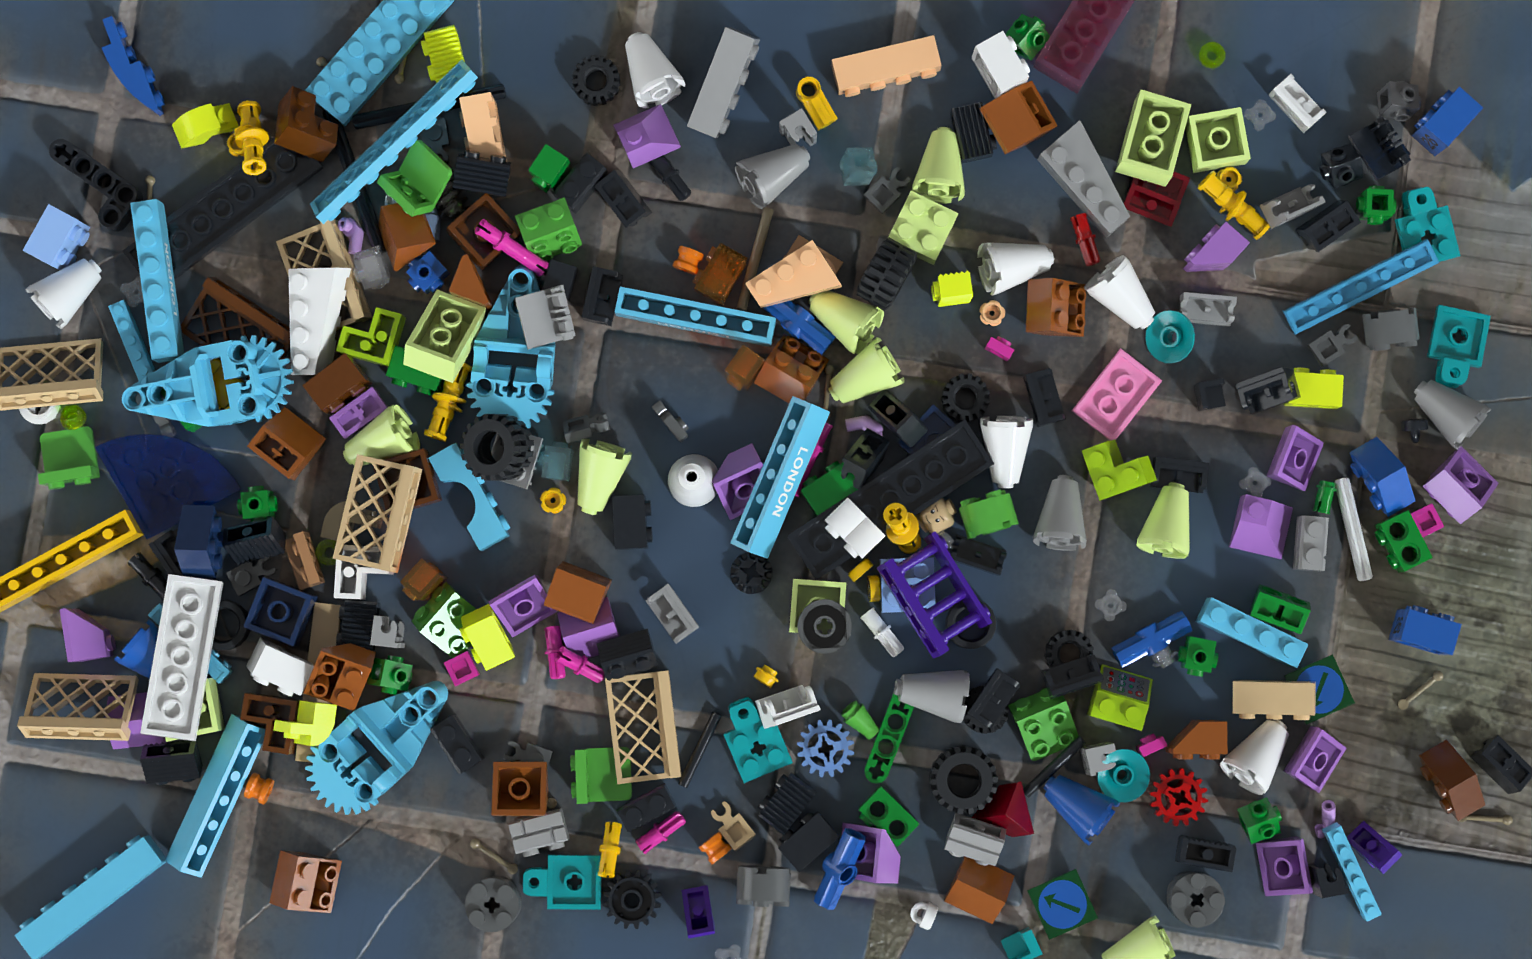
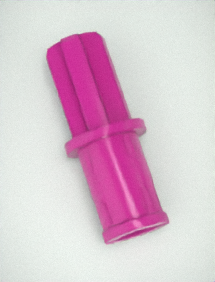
(553, 644)
(580, 665)
(660, 832)

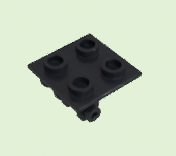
(1378, 149)

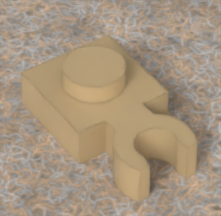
(735, 828)

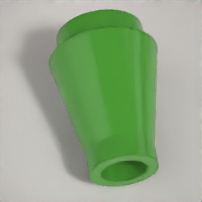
(859, 719)

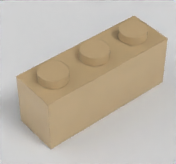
(1274, 699)

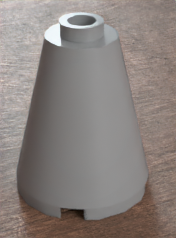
(771, 172)
(1450, 411)
(1061, 517)
(936, 692)

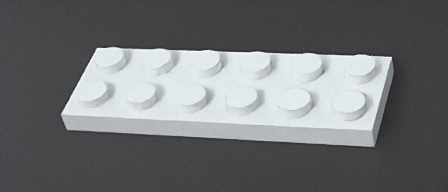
(181, 657)

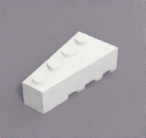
(314, 316)

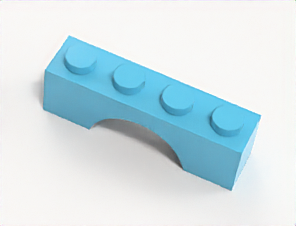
(486, 526)
(1252, 632)

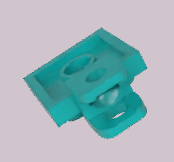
(1424, 217)
(1456, 356)
(746, 732)
(554, 882)

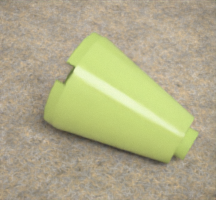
(940, 168)
(847, 318)
(866, 374)
(383, 437)
(599, 473)
(1168, 524)
(1142, 943)

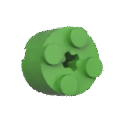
(988, 515)

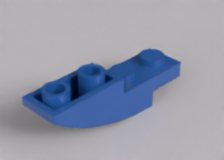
(133, 75)

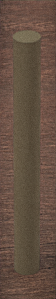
(755, 257)

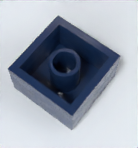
(199, 542)
(280, 611)

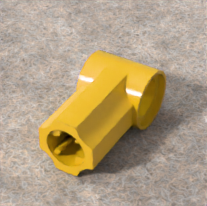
(816, 105)

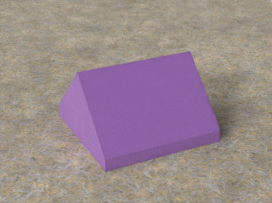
(1295, 458)
(522, 605)
(582, 636)
(136, 738)
(1315, 758)
(1284, 866)

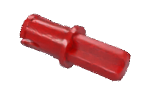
(1085, 239)

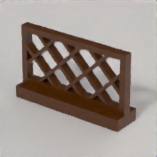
(243, 307)

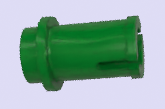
(1324, 496)

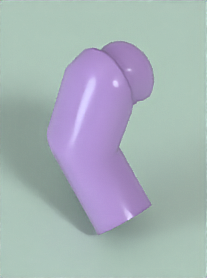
(353, 232)
(863, 423)
(1328, 817)

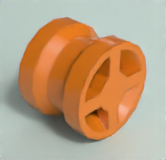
(688, 260)
(258, 788)
(715, 848)

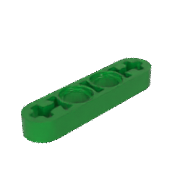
(886, 732)

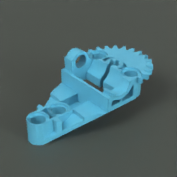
(504, 333)
(192, 389)
(393, 732)

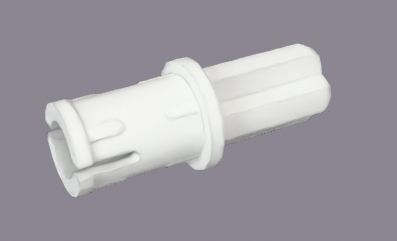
(882, 632)

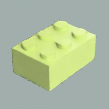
(1153, 138)
(444, 336)

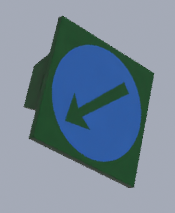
(1331, 687)
(1062, 904)

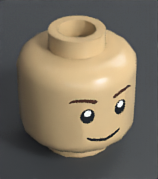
(937, 516)

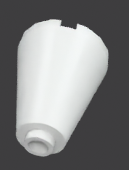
(651, 72)
(1011, 264)
(65, 290)
(1122, 293)
(1007, 445)
(697, 492)
(1257, 757)

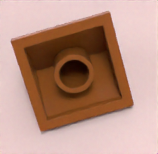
(404, 235)
(469, 285)
(577, 592)
(520, 789)
(979, 889)

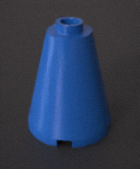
(140, 650)
(1080, 806)

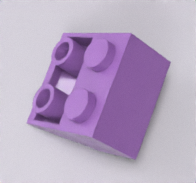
(1219, 251)

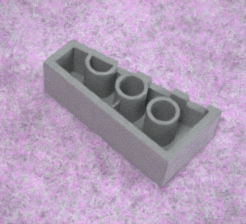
(723, 82)
(1084, 178)

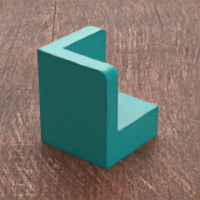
(1021, 945)

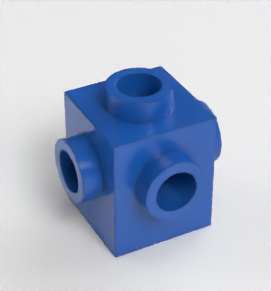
(425, 264)

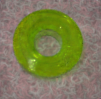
(1212, 47)
(72, 417)
(320, 552)

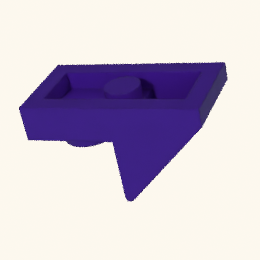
(1373, 847)
(698, 911)

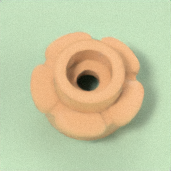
(994, 306)

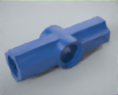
(801, 325)
(1151, 639)
(839, 868)

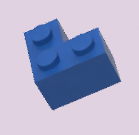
(1383, 476)

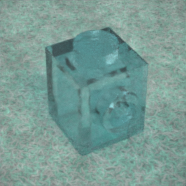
(858, 166)
(556, 461)

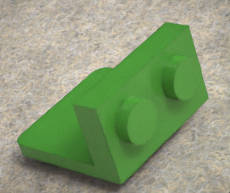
(418, 181)
(549, 230)
(68, 458)
(442, 620)
(1044, 724)
(597, 776)

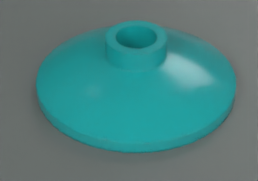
(1160, 340)
(1135, 780)

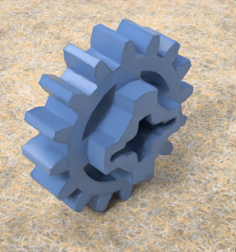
(837, 745)

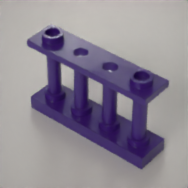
(921, 617)

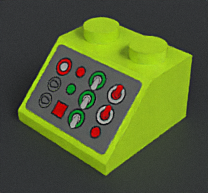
(1121, 698)

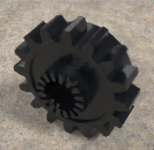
(619, 906)

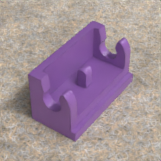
(358, 412)

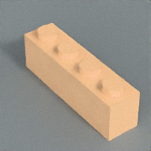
(886, 65)

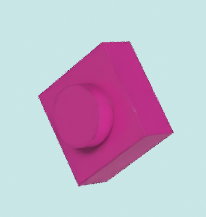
(1000, 348)
(1427, 520)
(461, 668)
(1150, 744)

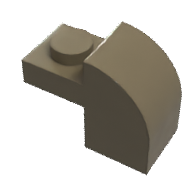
(333, 521)

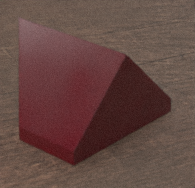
(1008, 810)

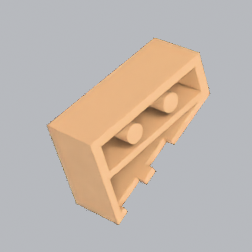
(482, 125)
(793, 277)

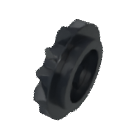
(757, 584)

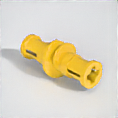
(251, 137)
(1234, 204)
(447, 404)
(902, 528)

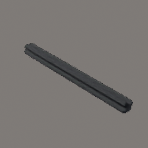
(393, 113)
(362, 201)

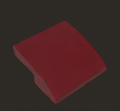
(1157, 201)

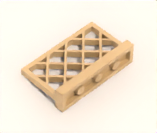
(340, 258)
(48, 391)
(399, 513)
(73, 726)
(666, 730)

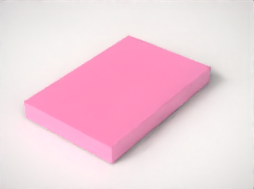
(1116, 395)

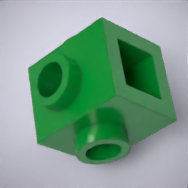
(1028, 36)
(1384, 201)
(267, 504)
(1207, 653)
(390, 674)
(1259, 820)

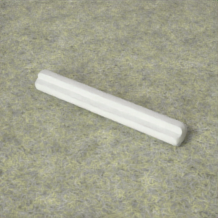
(1353, 529)

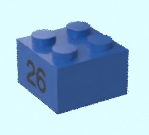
(1450, 117)
(1426, 632)

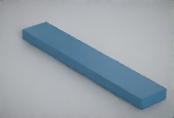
(1360, 286)

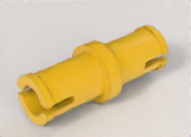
(609, 849)

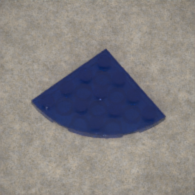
(162, 475)

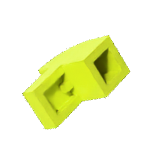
(202, 123)
(313, 723)

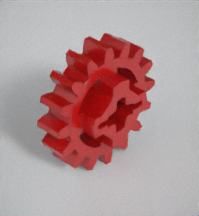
(1171, 807)

